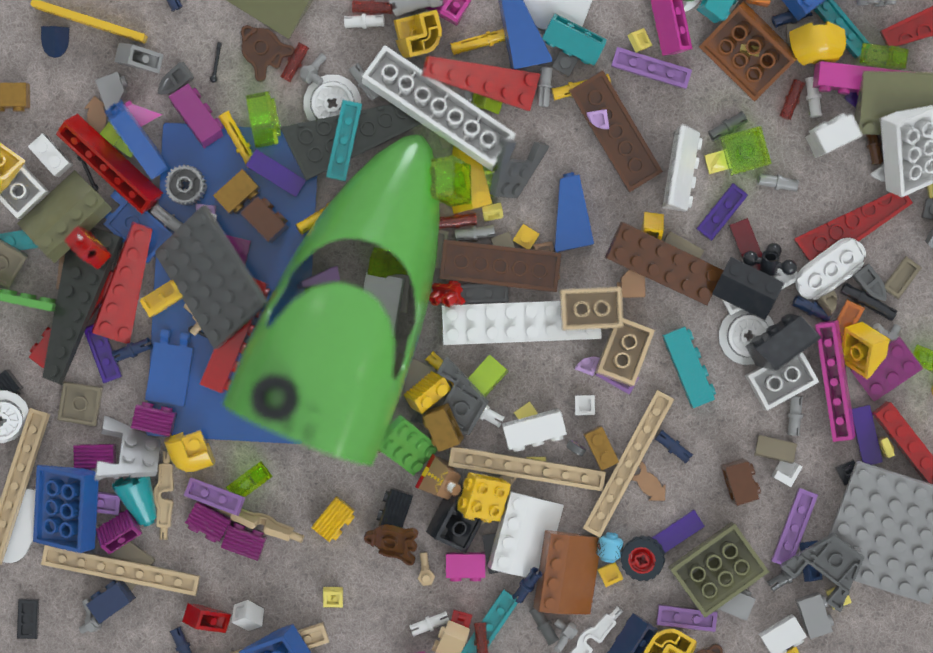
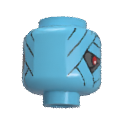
(609, 547)

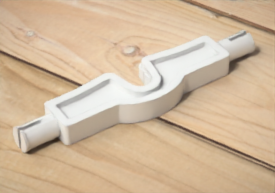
(597, 632)

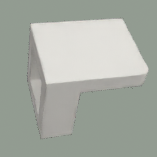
(786, 472)
(247, 615)

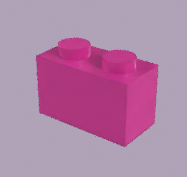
(465, 565)

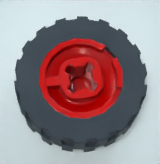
(642, 558)

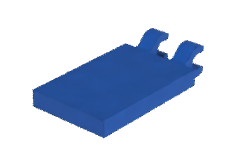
(125, 214)
(169, 370)

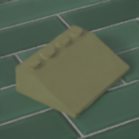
(277, 14)
(888, 93)
(63, 209)
(718, 569)

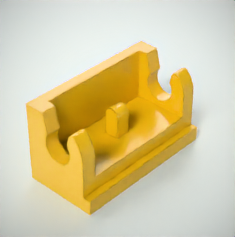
(161, 298)

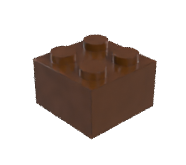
(264, 219)
(740, 481)

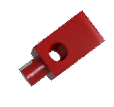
(83, 242)

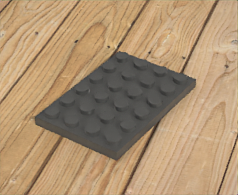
(211, 277)

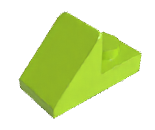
(115, 139)

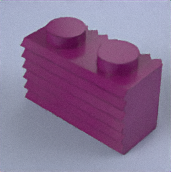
(153, 419)
(88, 455)
(208, 522)
(118, 532)
(244, 541)

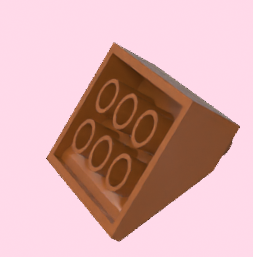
(749, 72)
(568, 573)

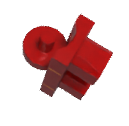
(447, 294)

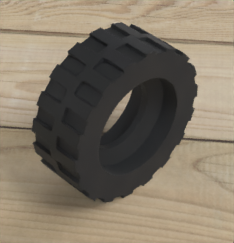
(290, 398)

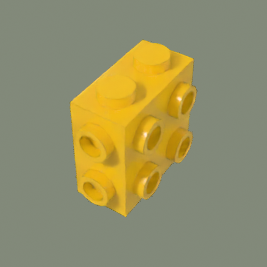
(483, 497)

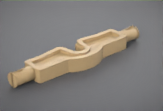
(164, 506)
(271, 526)

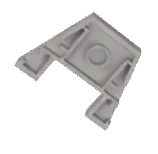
(137, 452)

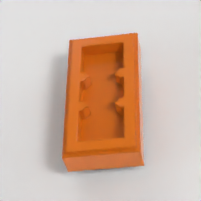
(849, 315)

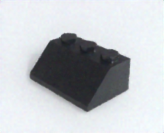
(748, 288)
(782, 342)
(450, 525)

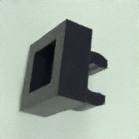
(845, 471)

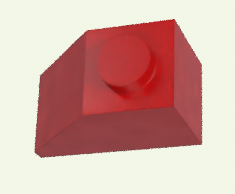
(206, 618)

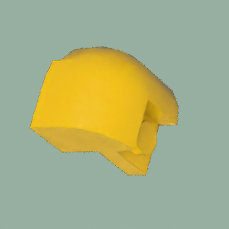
(418, 33)
(818, 43)
(189, 451)
(671, 642)

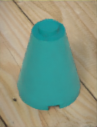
(137, 497)

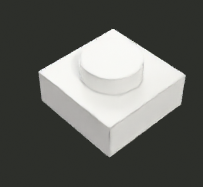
(584, 404)

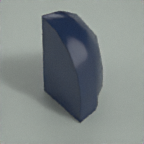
(54, 40)

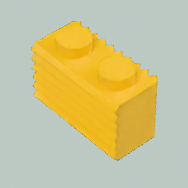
(427, 392)
(333, 518)

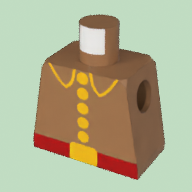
(439, 479)

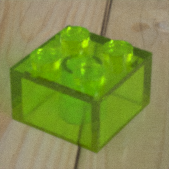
(263, 119)
(745, 151)
(451, 181)

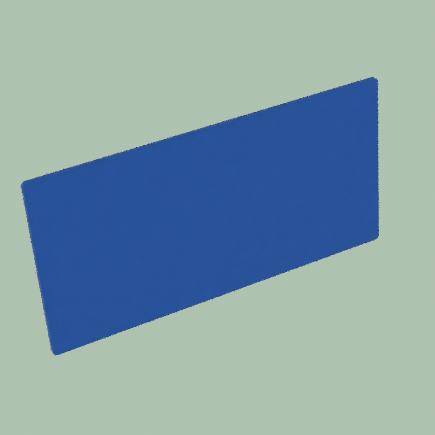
(264, 262)

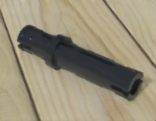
(871, 303)

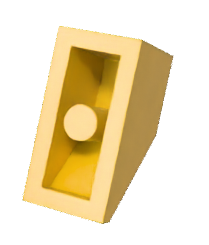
(653, 224)

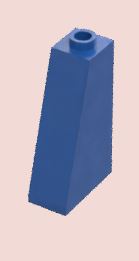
(521, 35)
(136, 139)
(572, 218)

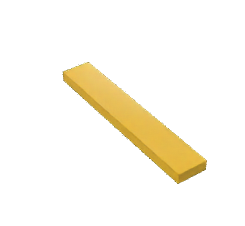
(89, 21)

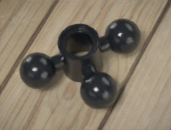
(769, 261)

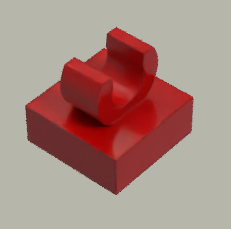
(461, 618)

